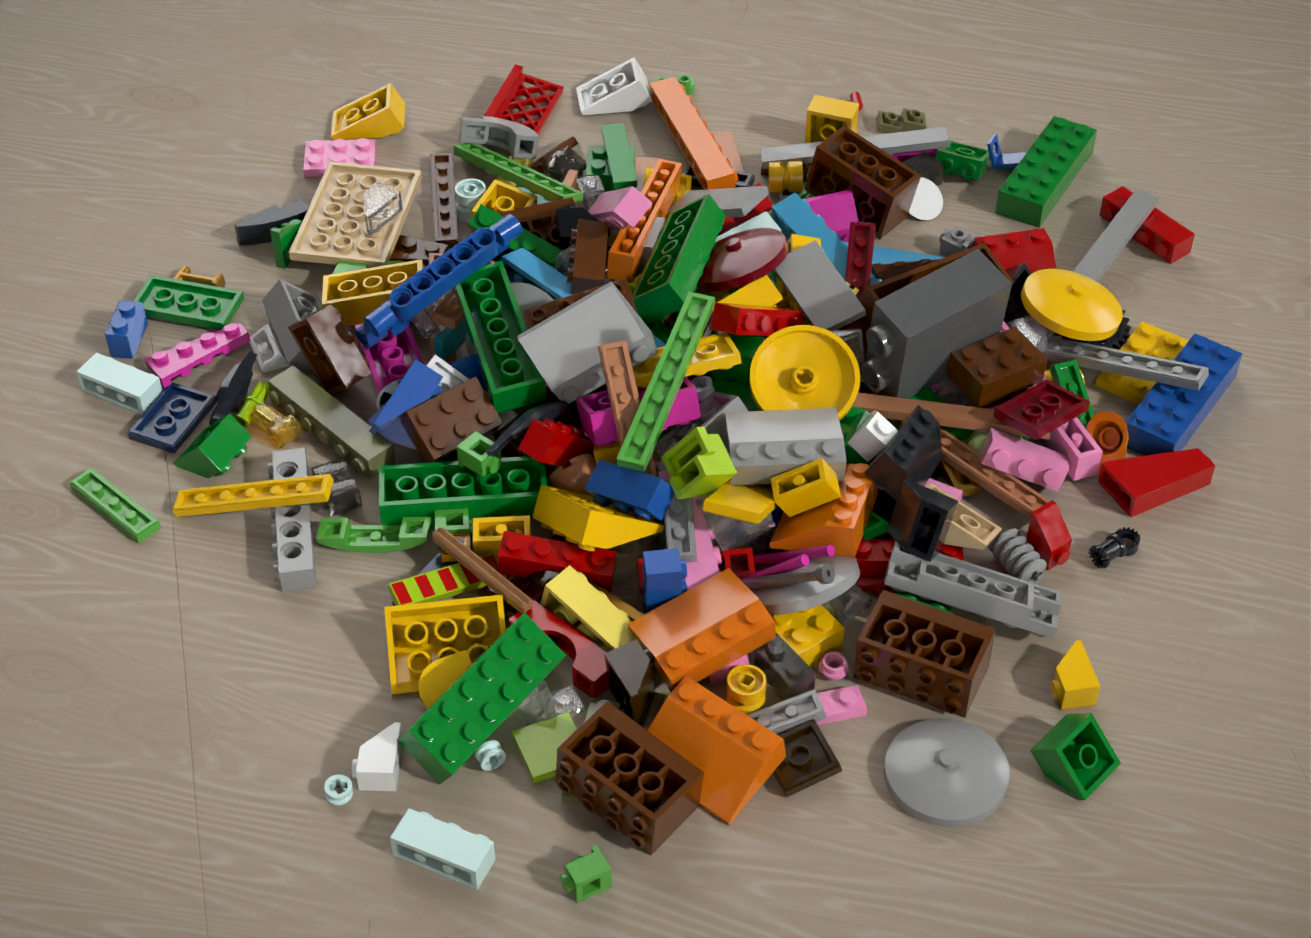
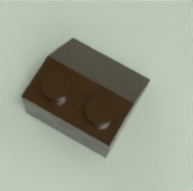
(631, 679)

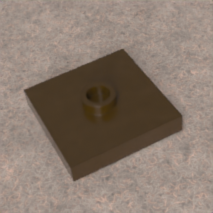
(806, 760)

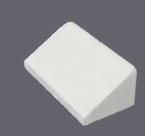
(266, 346)

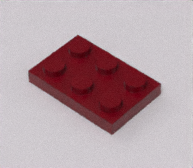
(1041, 409)

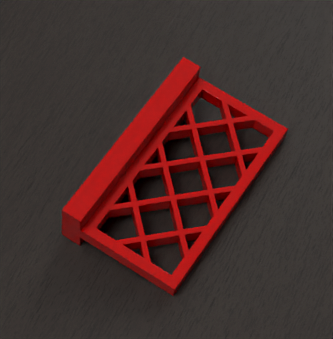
(514, 87)

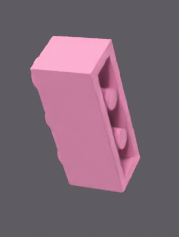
(1024, 459)

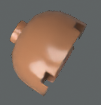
(575, 476)

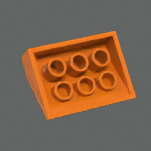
(835, 522)
(704, 629)
(722, 743)

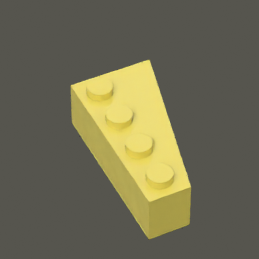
(587, 609)

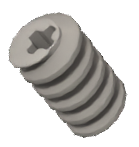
(1018, 556)

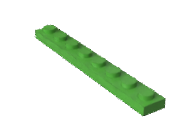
(516, 173)
(665, 382)

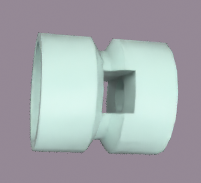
(467, 195)

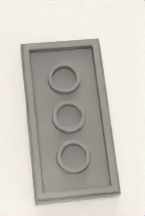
(732, 201)
(819, 288)

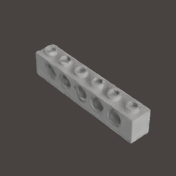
(292, 527)

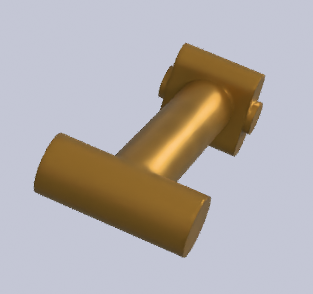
(184, 274)

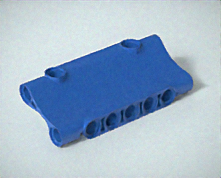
(437, 280)

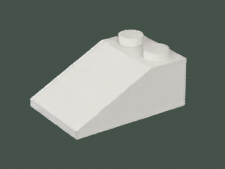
(615, 91)

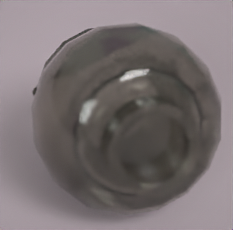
(562, 161)

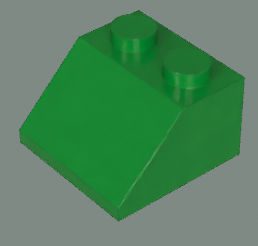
(214, 448)
(1076, 755)

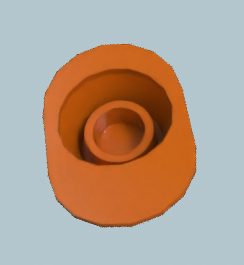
(1110, 434)

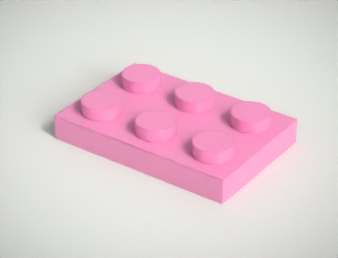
(320, 153)

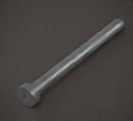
(823, 574)

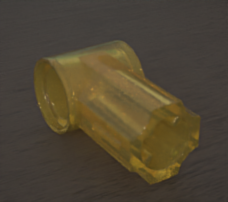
(280, 429)

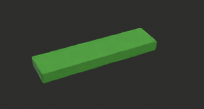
(115, 505)

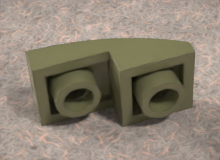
(908, 121)

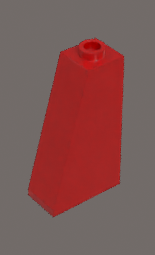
(1155, 479)

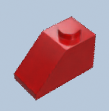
(1049, 535)

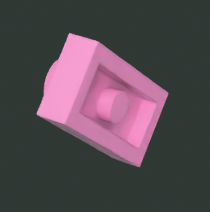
(842, 704)

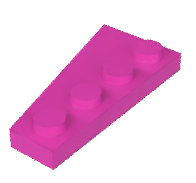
(199, 351)

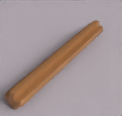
(482, 570)

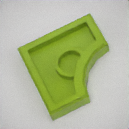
(539, 745)

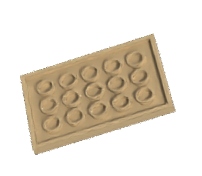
(336, 217)

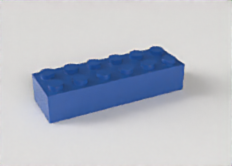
(1174, 413)

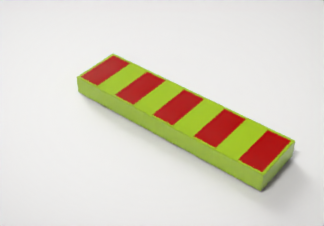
(438, 583)

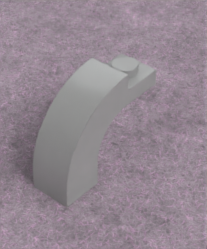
(512, 136)

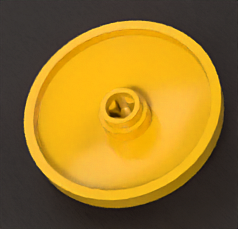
(1071, 304)
(804, 371)

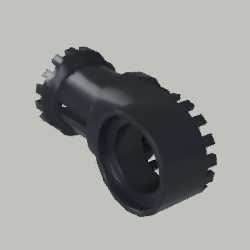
(1114, 547)

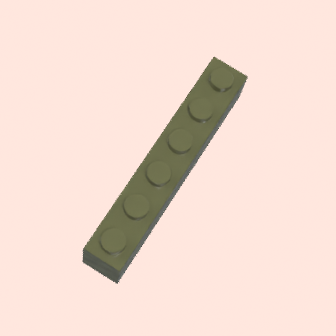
(331, 422)

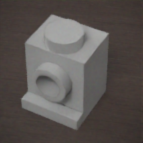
(955, 241)

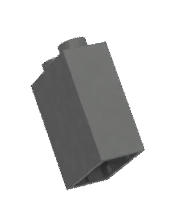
(930, 319)

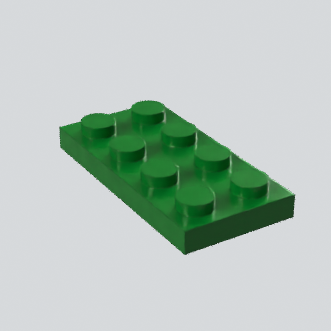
(189, 302)

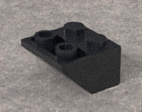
(921, 520)

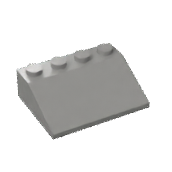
(568, 341)
(782, 440)

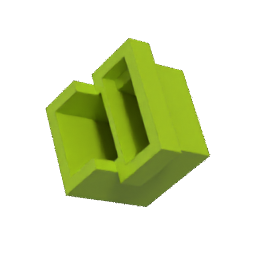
(698, 464)

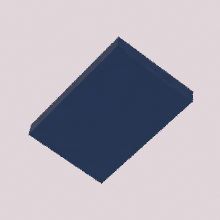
(172, 417)

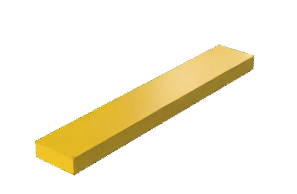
(253, 495)

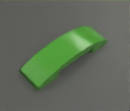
(373, 538)

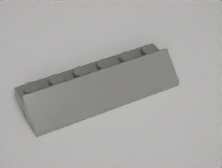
(976, 590)

